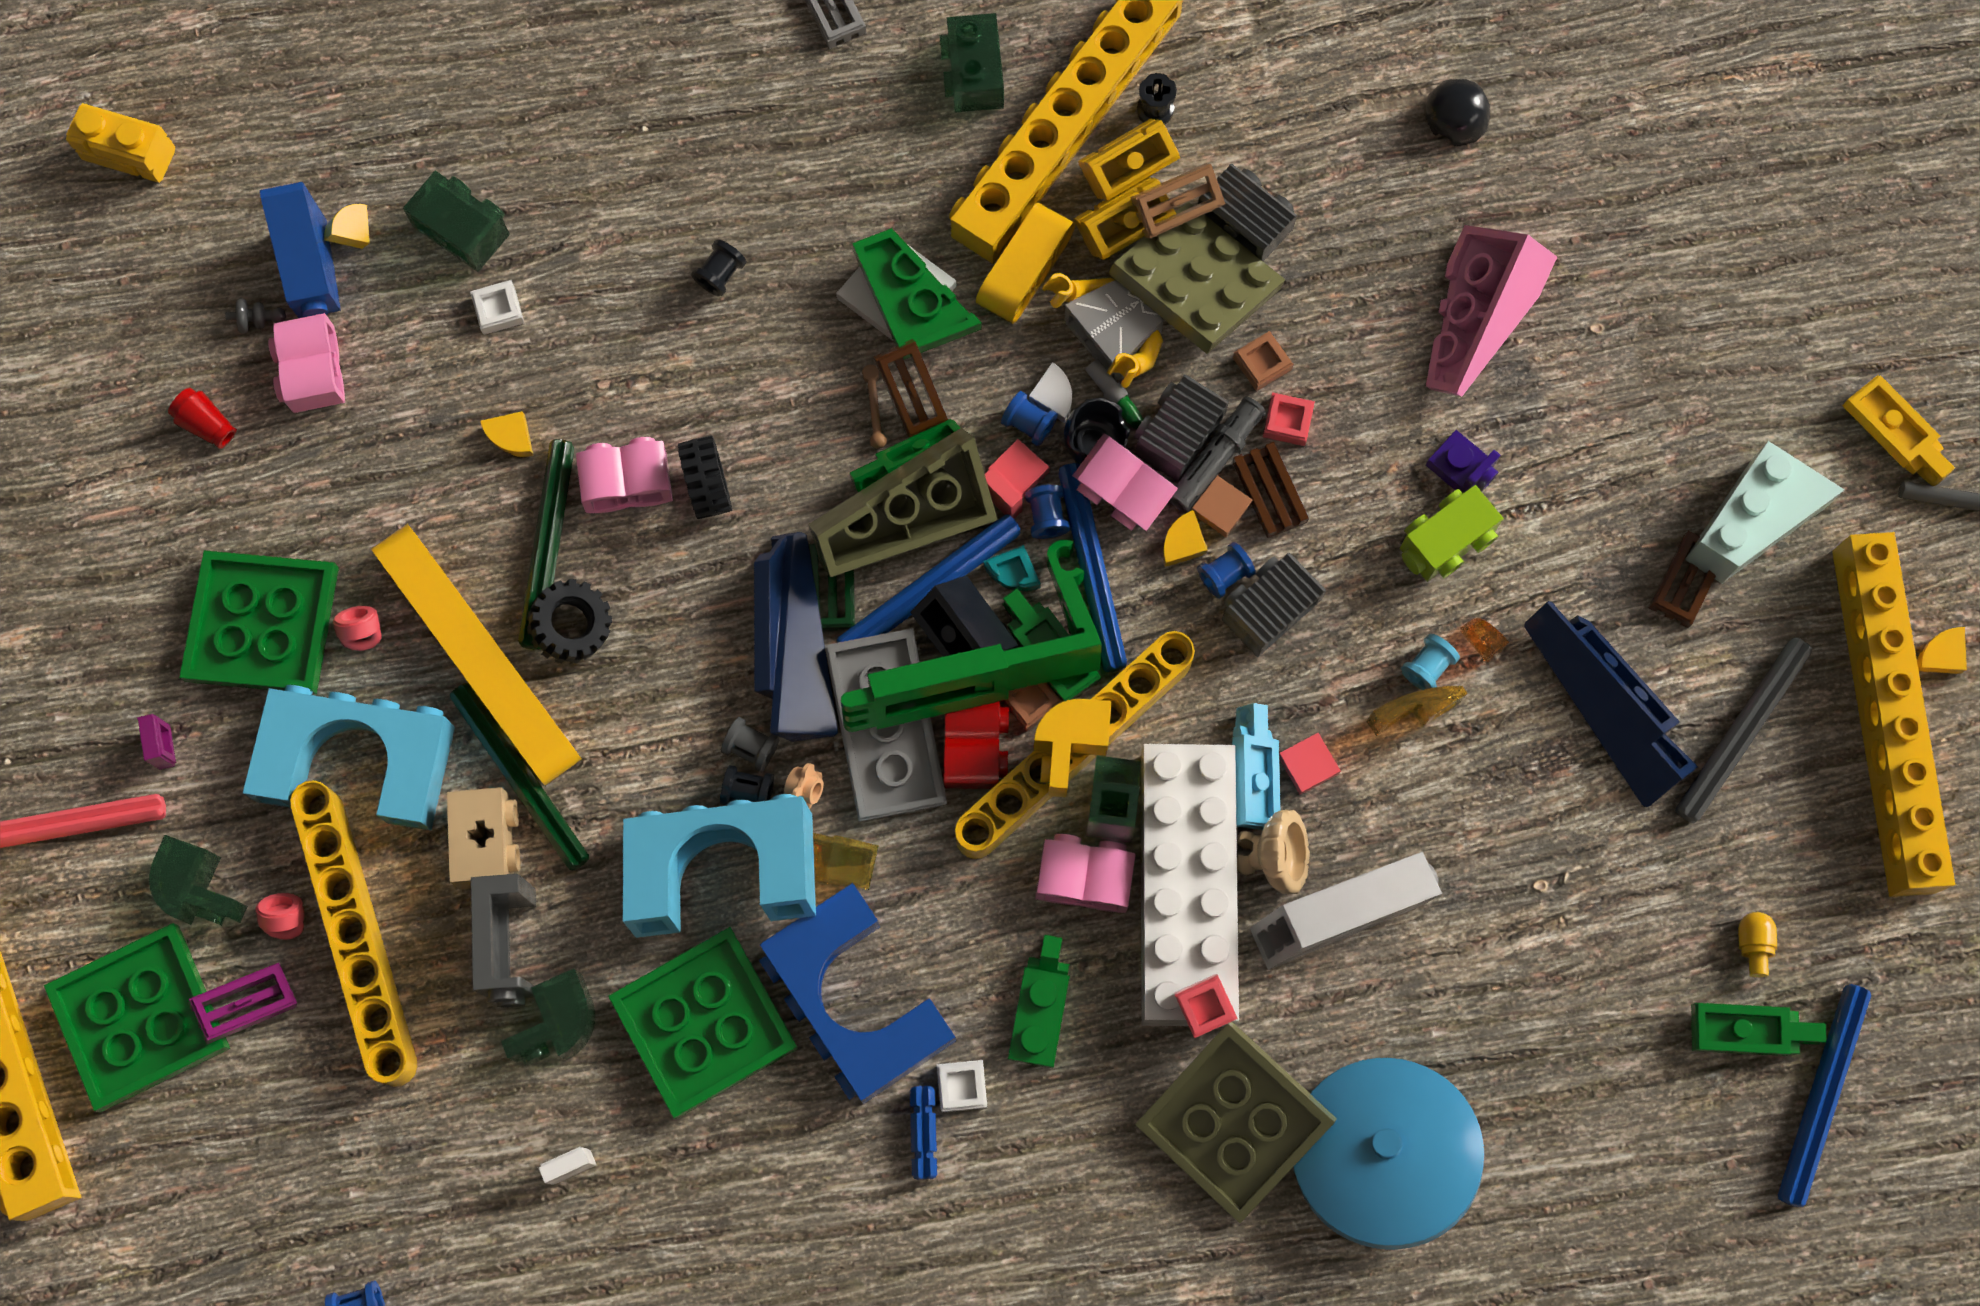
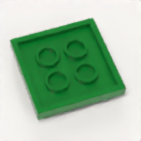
(259, 621)
(133, 1018)
(702, 1022)

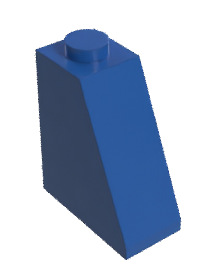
(300, 249)

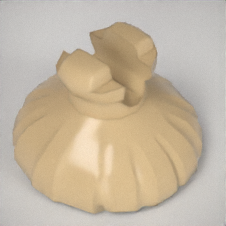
(1278, 851)

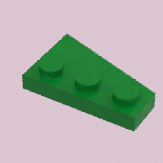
(910, 295)

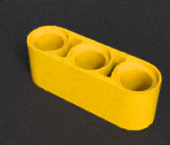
(1025, 263)

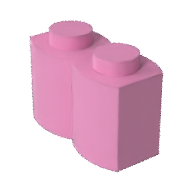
(307, 363)
(623, 475)
(1124, 483)
(1085, 874)

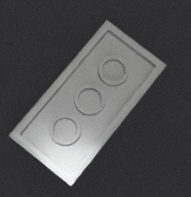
(893, 766)

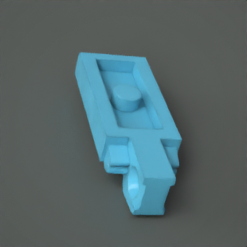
(1255, 767)

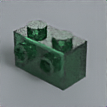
(975, 63)
(457, 220)

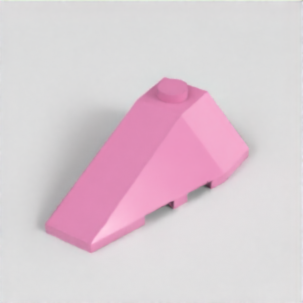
(1490, 290)

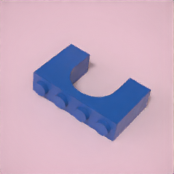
(867, 1059)

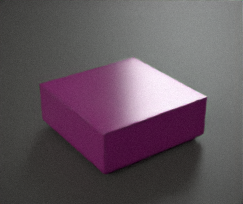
(156, 741)

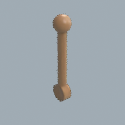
(871, 375)

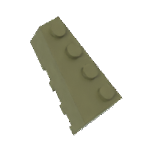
(908, 508)

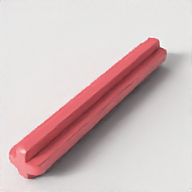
(82, 820)

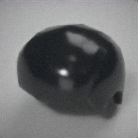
(1458, 111)
(1089, 423)

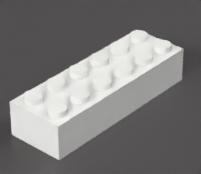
(1187, 875)

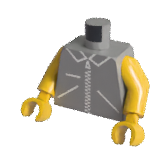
(1110, 324)

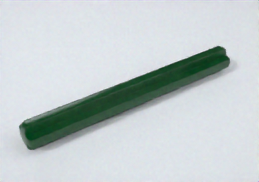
(547, 529)
(519, 777)

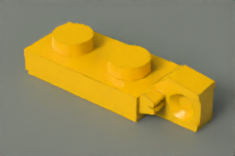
(1899, 430)

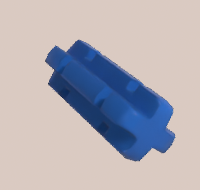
(923, 1132)

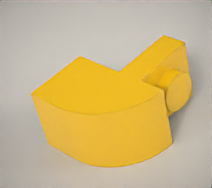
(1068, 728)

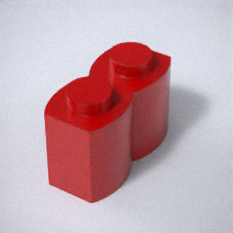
(972, 747)

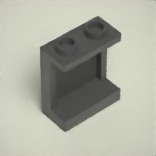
(490, 905)

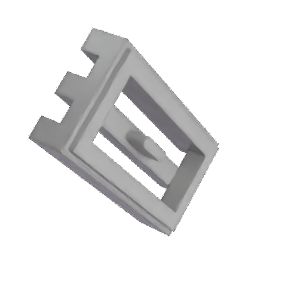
(843, 31)

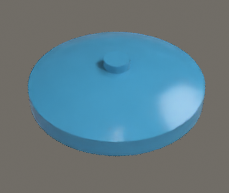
(1397, 1157)

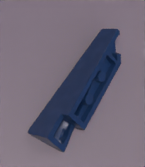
(790, 642)
(1613, 701)

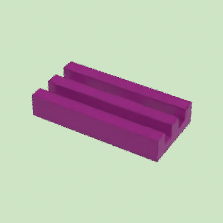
(205, 1019)

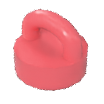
(357, 624)
(281, 915)

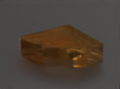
(1484, 638)

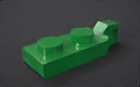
(900, 453)
(1039, 625)
(1040, 1007)
(1751, 1029)

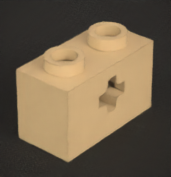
(468, 817)

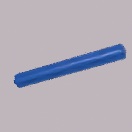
(953, 567)
(1095, 575)
(1824, 1096)

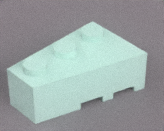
(1760, 510)

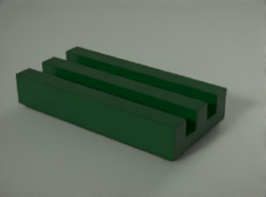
(834, 623)

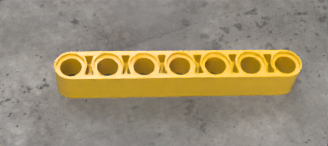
(476, 654)
(1034, 795)
(368, 949)

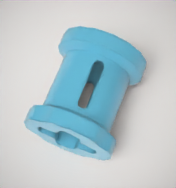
(1430, 662)

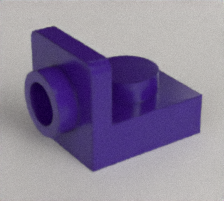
(1463, 464)

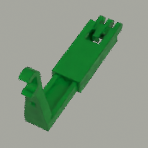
(983, 673)

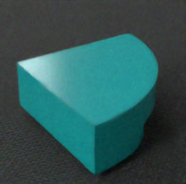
(1013, 570)

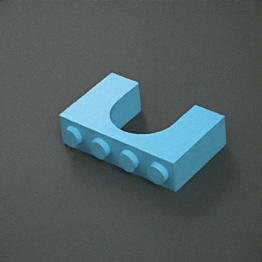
(300, 723)
(662, 845)

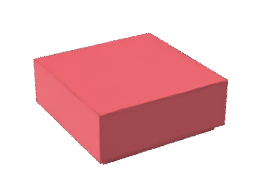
(1288, 419)
(1021, 467)
(1003, 493)
(1309, 763)
(1205, 1005)

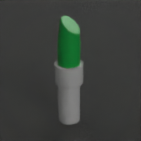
(1114, 392)

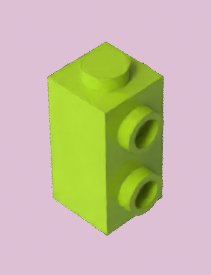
(1439, 542)

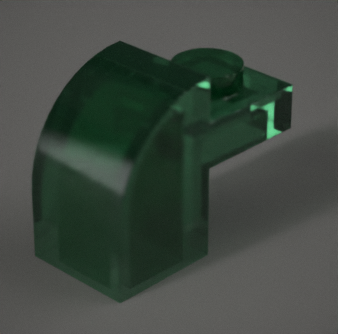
(1114, 799)
(181, 881)
(567, 1021)

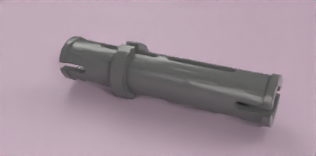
(1226, 441)

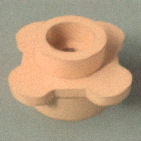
(805, 783)

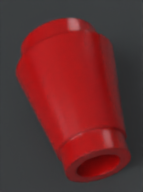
(199, 416)

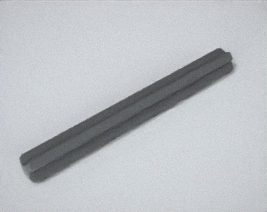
(1743, 730)

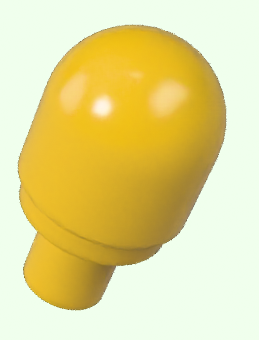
(1757, 942)

